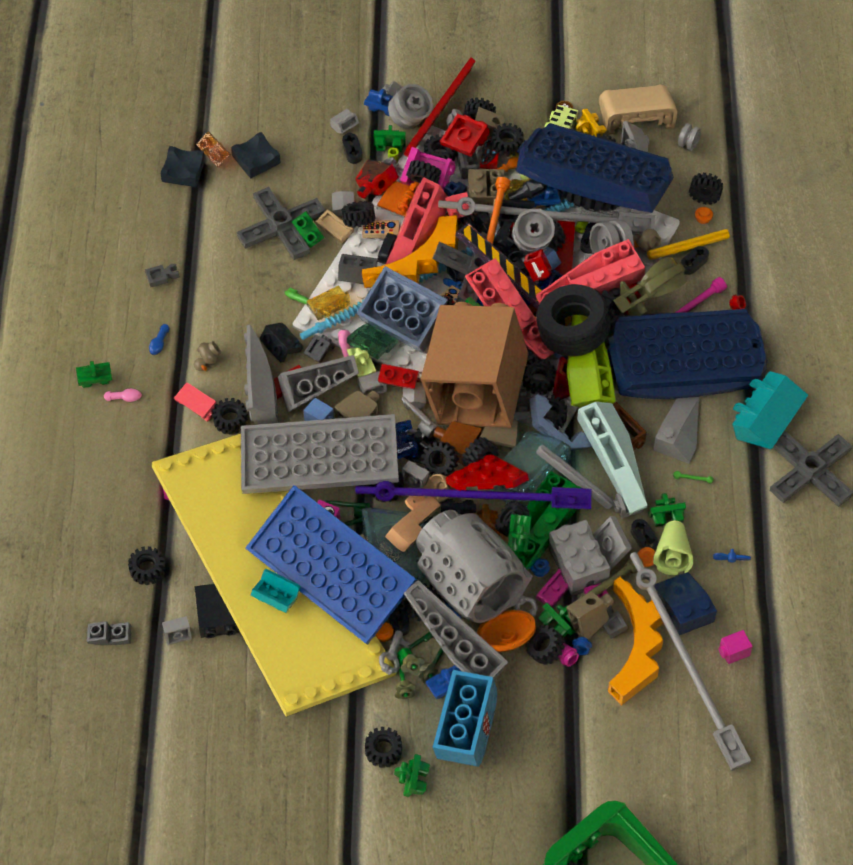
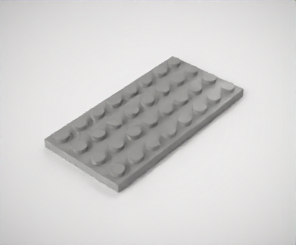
(318, 454)

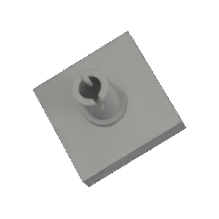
(612, 541)

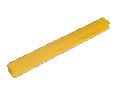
(688, 244)

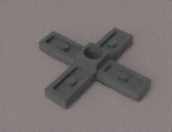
(285, 230)
(462, 263)
(803, 475)

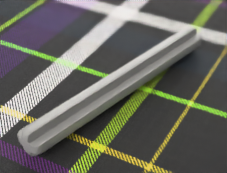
(574, 476)

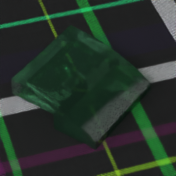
(372, 340)

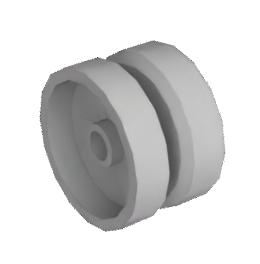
(410, 106)
(533, 220)
(608, 234)

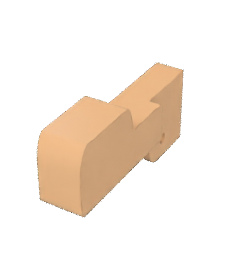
(406, 531)

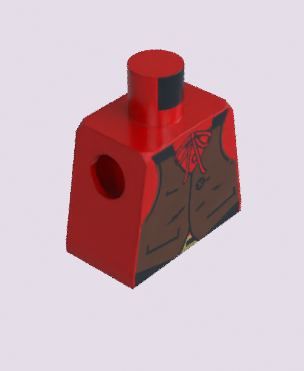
(375, 178)

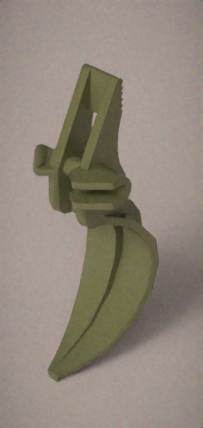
(659, 280)

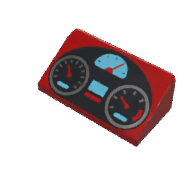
(489, 158)

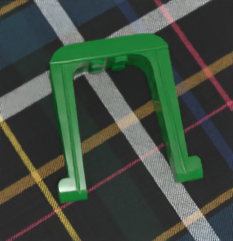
(610, 819)

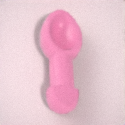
(128, 395)

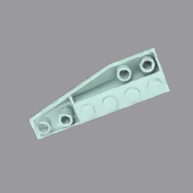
(614, 451)

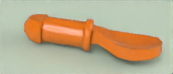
(511, 164)

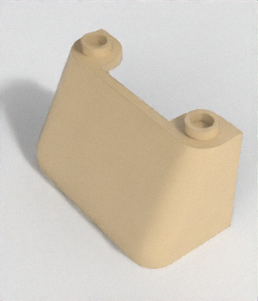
(637, 106)

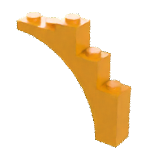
(421, 260)
(639, 668)

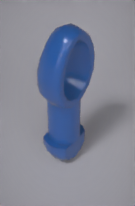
(157, 344)

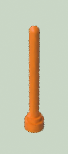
(502, 185)

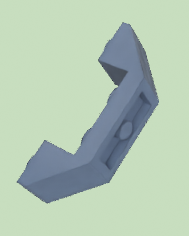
(539, 407)

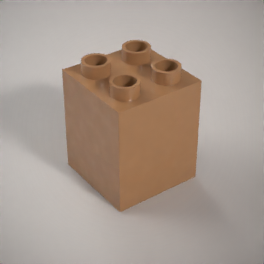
(475, 365)

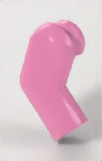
(343, 334)

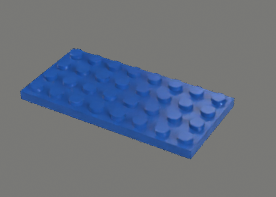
(331, 564)

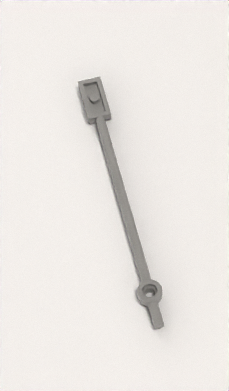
(637, 222)
(725, 736)

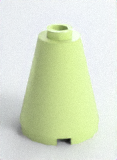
(673, 550)

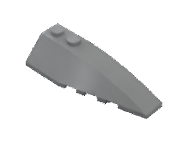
(454, 636)

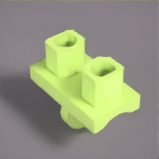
(363, 361)

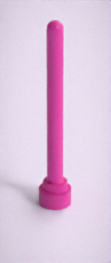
(717, 286)

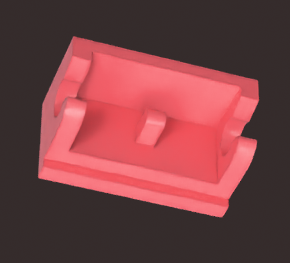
(196, 401)

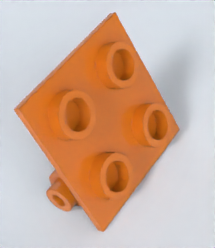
(398, 197)

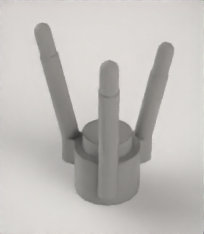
(426, 426)

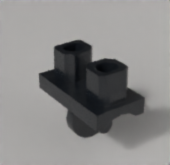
(609, 297)
(461, 508)

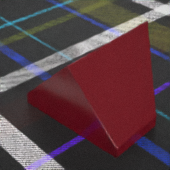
(561, 385)

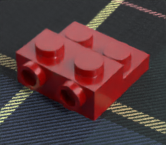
(465, 135)

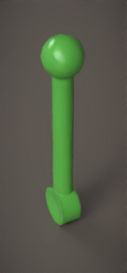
(677, 475)

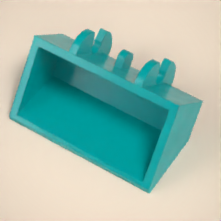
(768, 410)

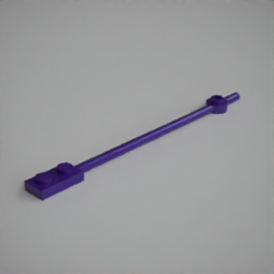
(561, 497)

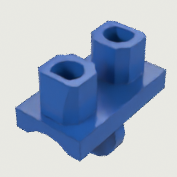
(378, 100)
(548, 198)
(439, 684)

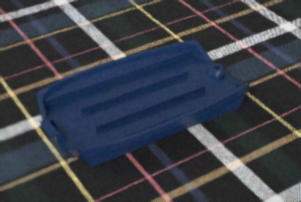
(595, 168)
(686, 353)

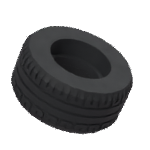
(575, 339)

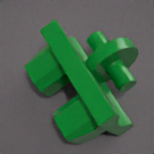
(389, 137)
(308, 229)
(93, 374)
(675, 510)
(519, 532)
(550, 615)
(415, 768)

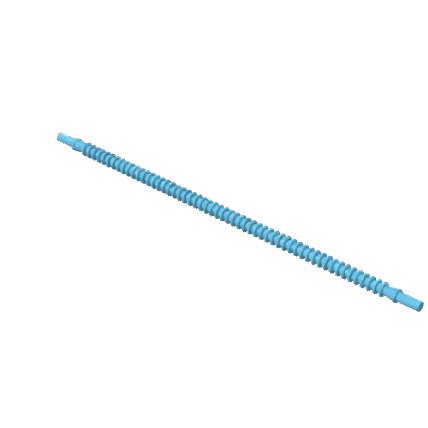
(320, 327)

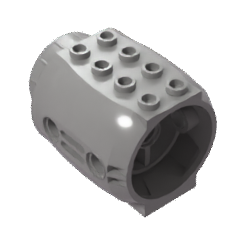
(470, 566)

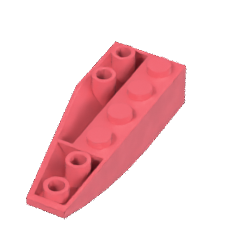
(419, 220)
(603, 270)
(493, 287)

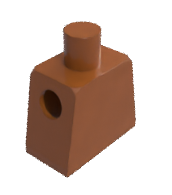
(459, 436)

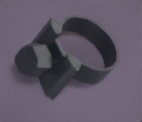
(479, 219)

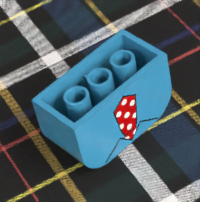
(466, 718)

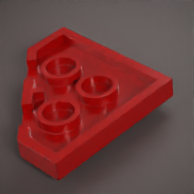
(487, 474)

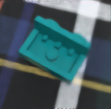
(276, 591)

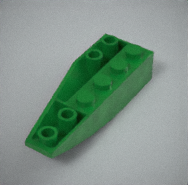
(544, 519)

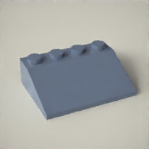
(402, 309)

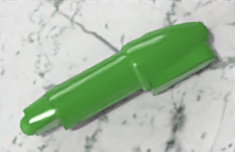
(294, 295)

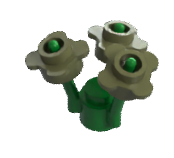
(415, 666)

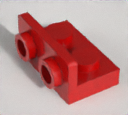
(398, 376)

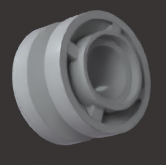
(689, 137)

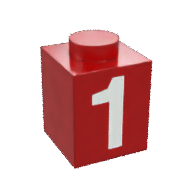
(537, 265)

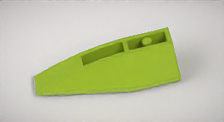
(590, 375)

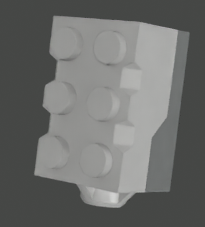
(578, 556)

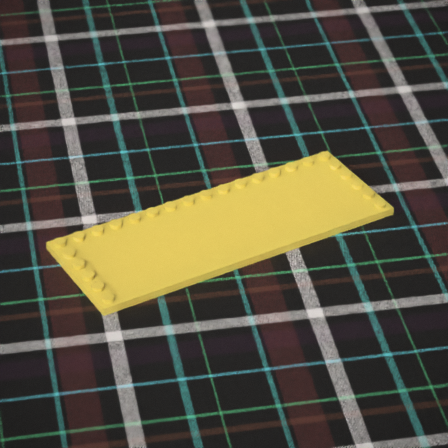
(299, 652)

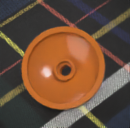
(508, 630)

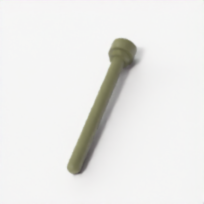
(629, 568)

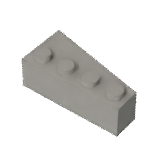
(311, 381)

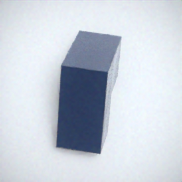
(455, 188)

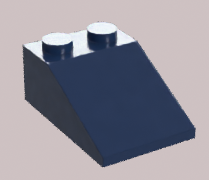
(686, 603)

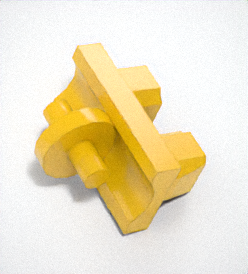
(588, 124)

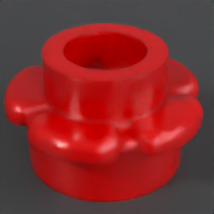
(737, 302)

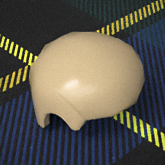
(437, 481)

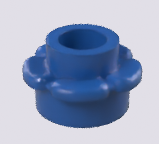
(540, 572)
(582, 645)

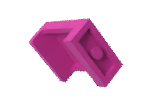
(446, 166)

